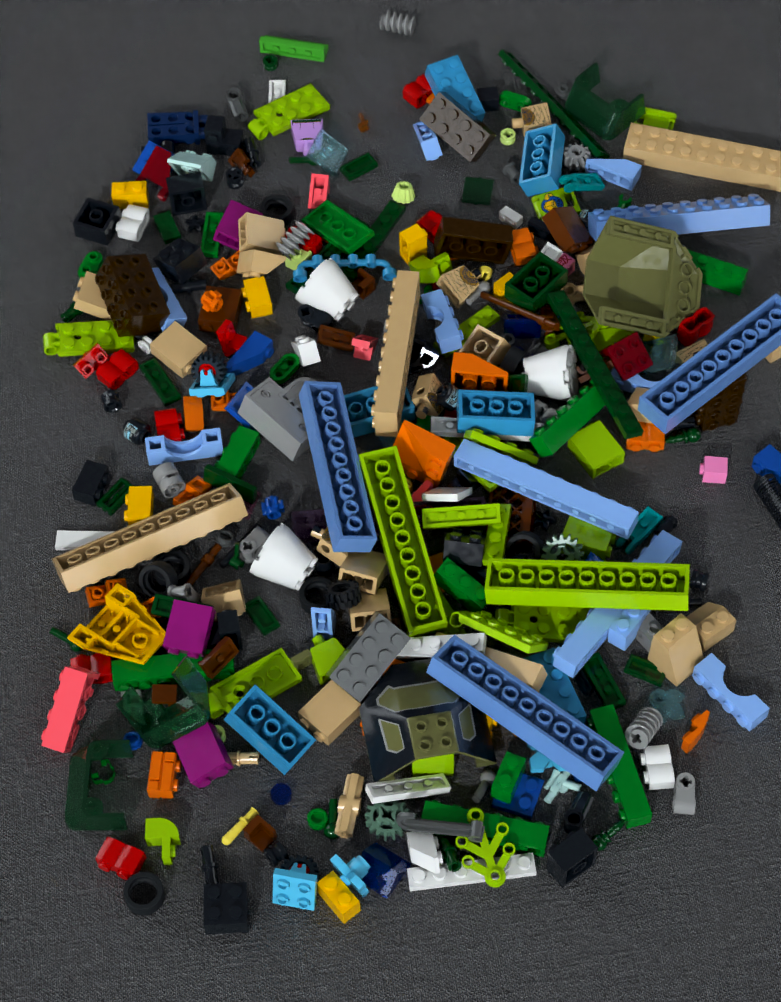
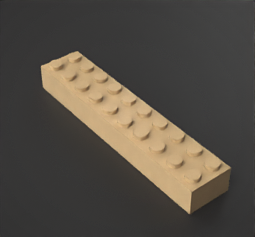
(704, 156)
(396, 354)
(149, 537)

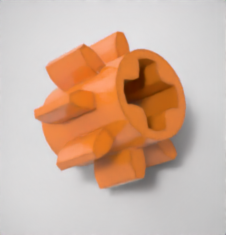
(212, 301)

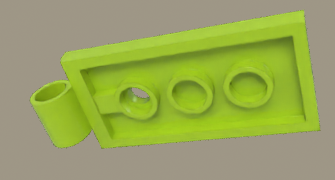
(297, 105)
(91, 333)
(551, 623)
(500, 630)
(271, 674)

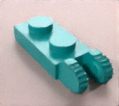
(581, 182)
(647, 522)

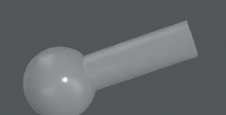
(484, 286)
(487, 778)

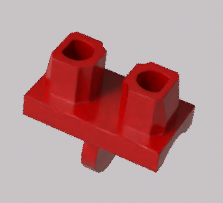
(91, 360)

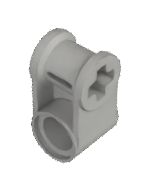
(252, 544)
(183, 592)
(684, 797)

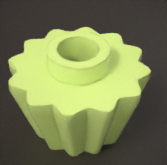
(403, 192)

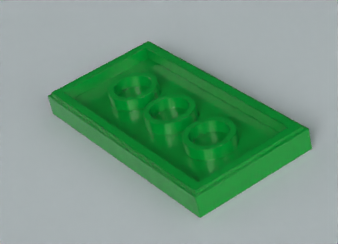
(338, 227)

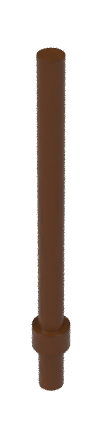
(542, 320)
(206, 561)

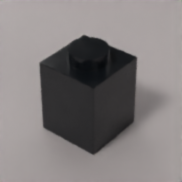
(489, 98)

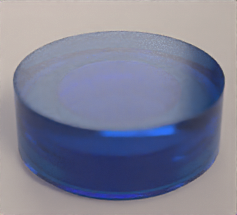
(281, 794)

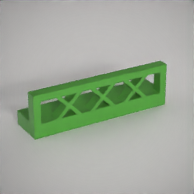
(293, 48)

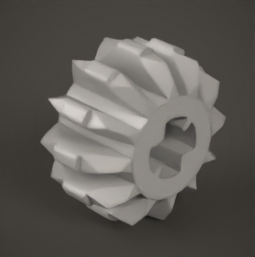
(575, 156)

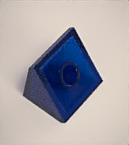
(521, 326)
(385, 869)

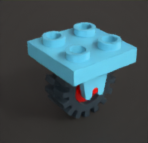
(210, 376)
(296, 883)

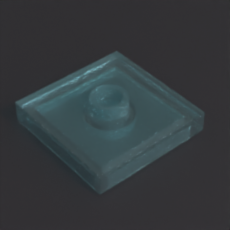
(327, 152)
(662, 353)

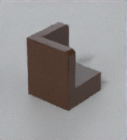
(364, 283)
(164, 694)
(259, 833)

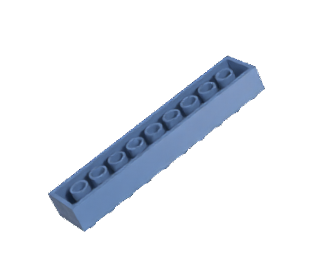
(690, 216)
(714, 367)
(337, 467)
(525, 712)

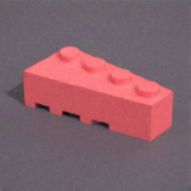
(68, 708)

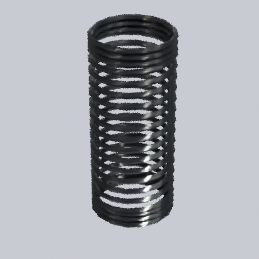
(769, 489)

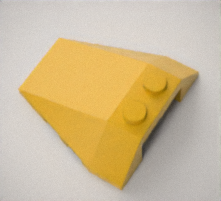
(121, 629)

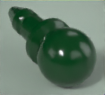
(692, 435)
(601, 839)

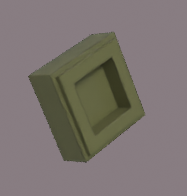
(302, 660)

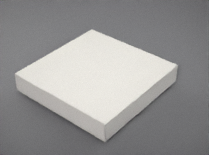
(447, 494)

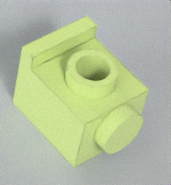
(300, 256)

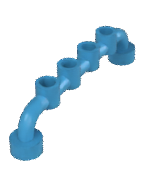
(352, 262)

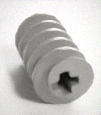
(399, 24)
(293, 239)
(643, 727)

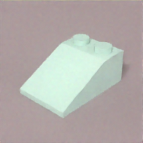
(190, 162)

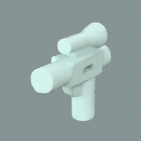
(559, 783)

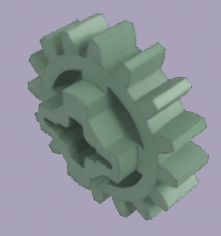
(570, 553)
(385, 826)

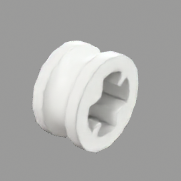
(144, 344)

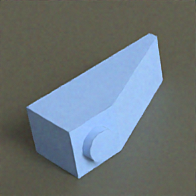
(428, 141)
(616, 171)
(323, 622)

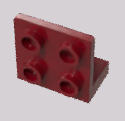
(628, 356)

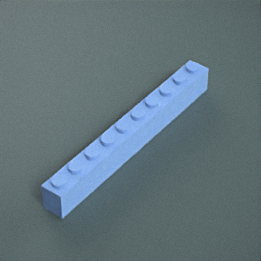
(546, 488)
(595, 628)

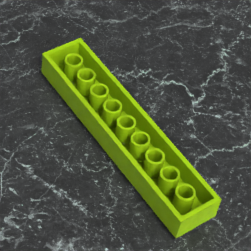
(403, 542)
(588, 584)

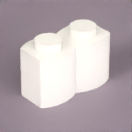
(133, 222)
(658, 767)

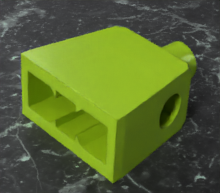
(324, 656)

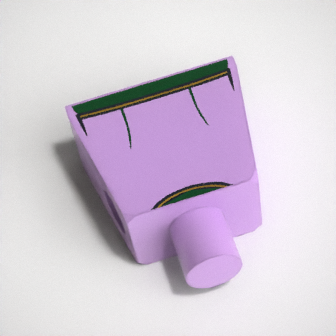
(304, 133)

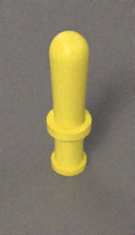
(236, 829)

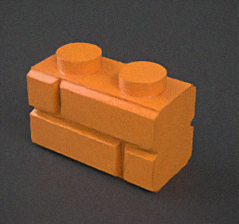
(162, 775)

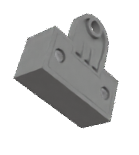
(278, 415)

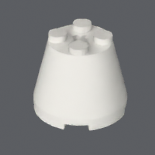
(328, 290)
(553, 373)
(284, 559)

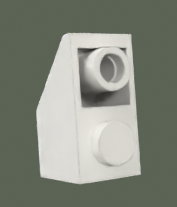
(306, 350)
(424, 851)

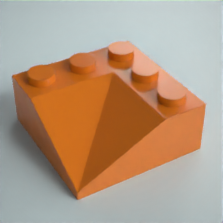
(474, 373)
(423, 453)

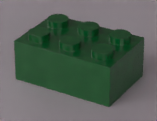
(534, 281)

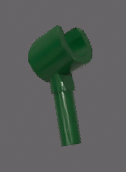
(235, 561)

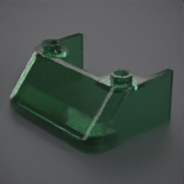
(595, 113)
(163, 725)
(85, 811)

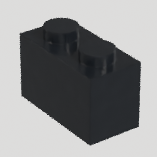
(91, 482)

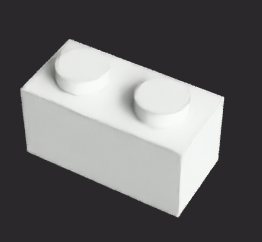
(510, 217)

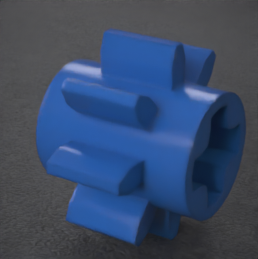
(272, 507)

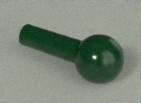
(301, 159)
(63, 636)
(329, 829)

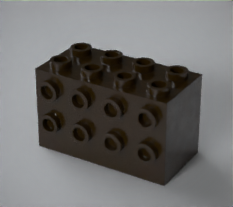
(132, 295)
(723, 407)

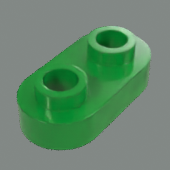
(514, 101)
(91, 263)
(283, 369)

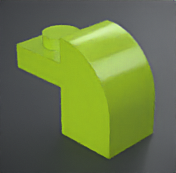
(431, 269)
(162, 833)

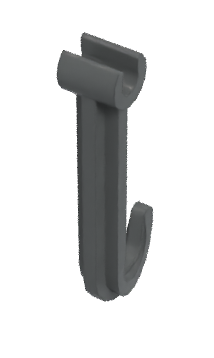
(473, 831)

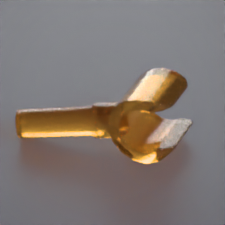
(363, 124)

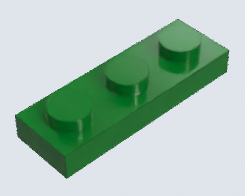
(210, 247)

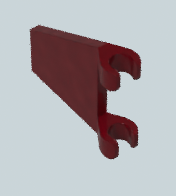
(157, 170)

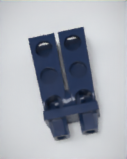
(176, 127)

